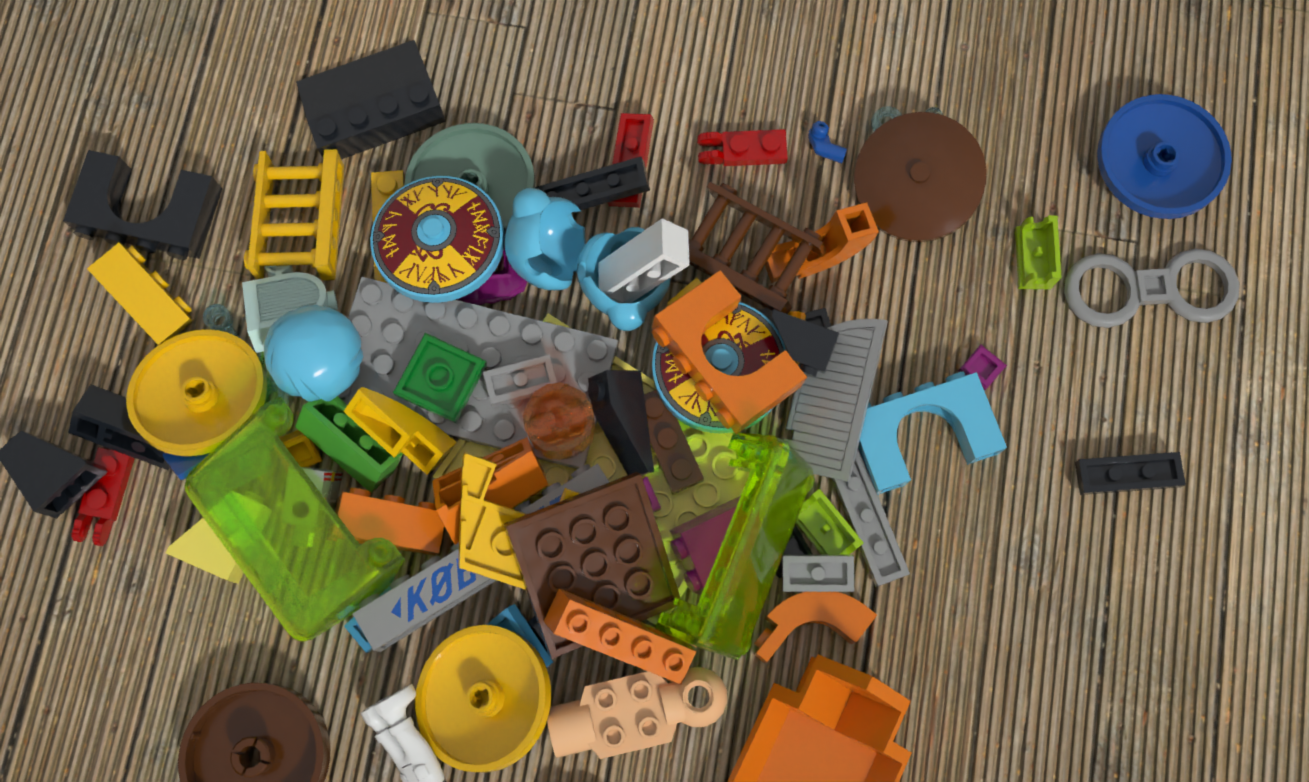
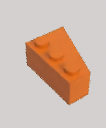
(513, 481)
(404, 525)

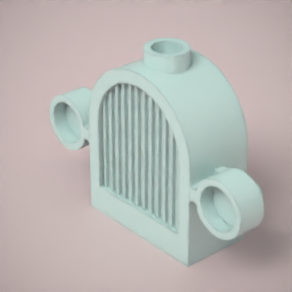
(277, 294)

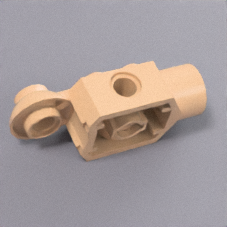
(633, 713)

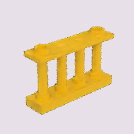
(324, 229)

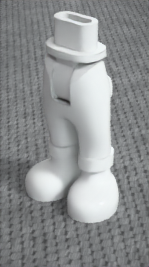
(401, 738)

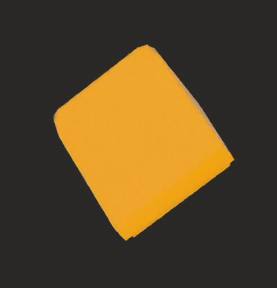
(301, 448)

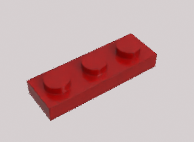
(632, 142)

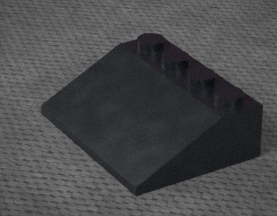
(370, 101)

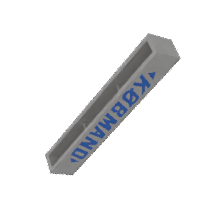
(441, 582)

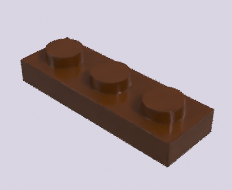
(670, 446)

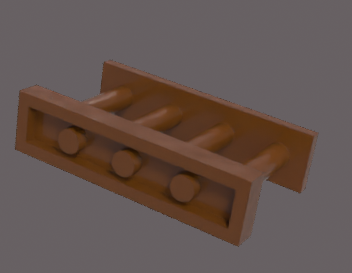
(747, 281)

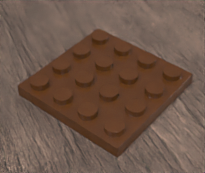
(598, 549)

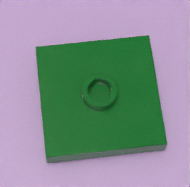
(440, 378)

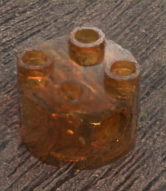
(559, 421)

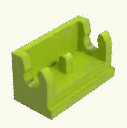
(1038, 253)
(826, 527)

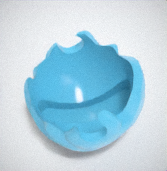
(313, 353)

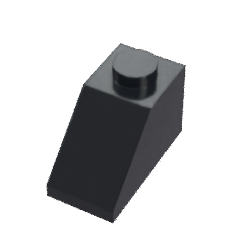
(806, 342)

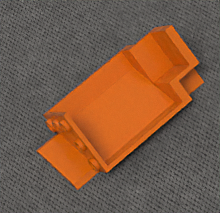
(827, 730)

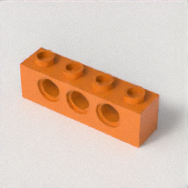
(619, 636)

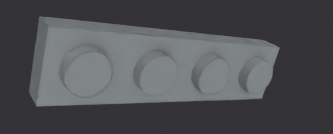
(871, 525)

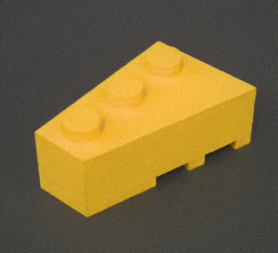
(141, 292)

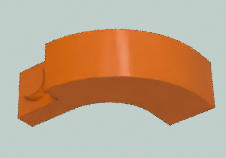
(842, 236)
(832, 609)

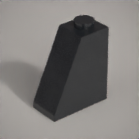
(48, 473)

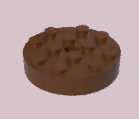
(261, 716)

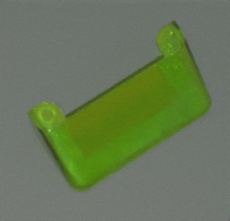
(285, 529)
(749, 550)

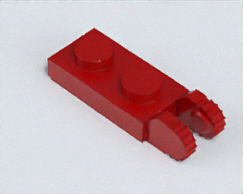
(744, 147)
(104, 497)

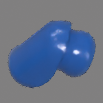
(822, 145)

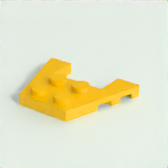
(482, 536)

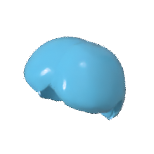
(544, 239)
(622, 315)

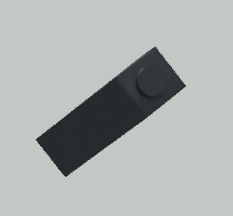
(622, 415)
(105, 421)

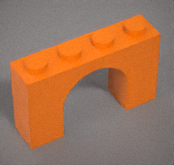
(736, 398)

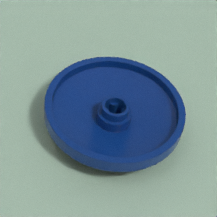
(1164, 156)

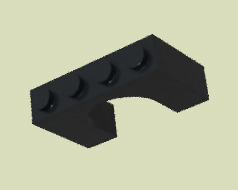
(177, 230)

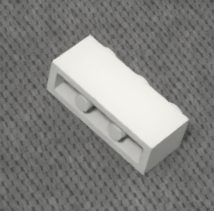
(644, 262)

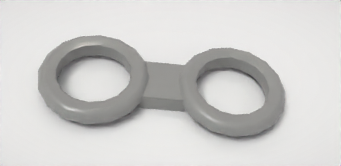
(1152, 287)

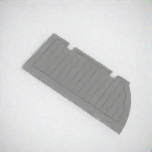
(833, 405)

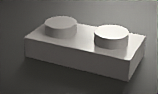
(518, 380)
(818, 573)

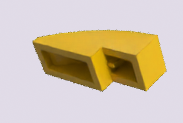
(400, 429)

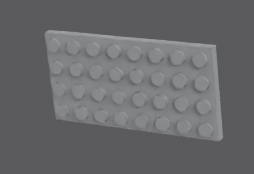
(395, 325)

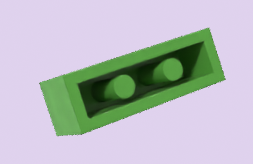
(346, 442)

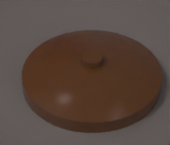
(920, 176)

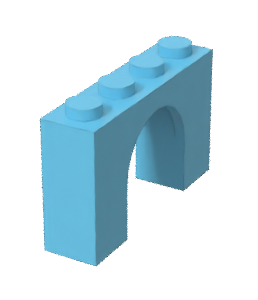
(957, 401)

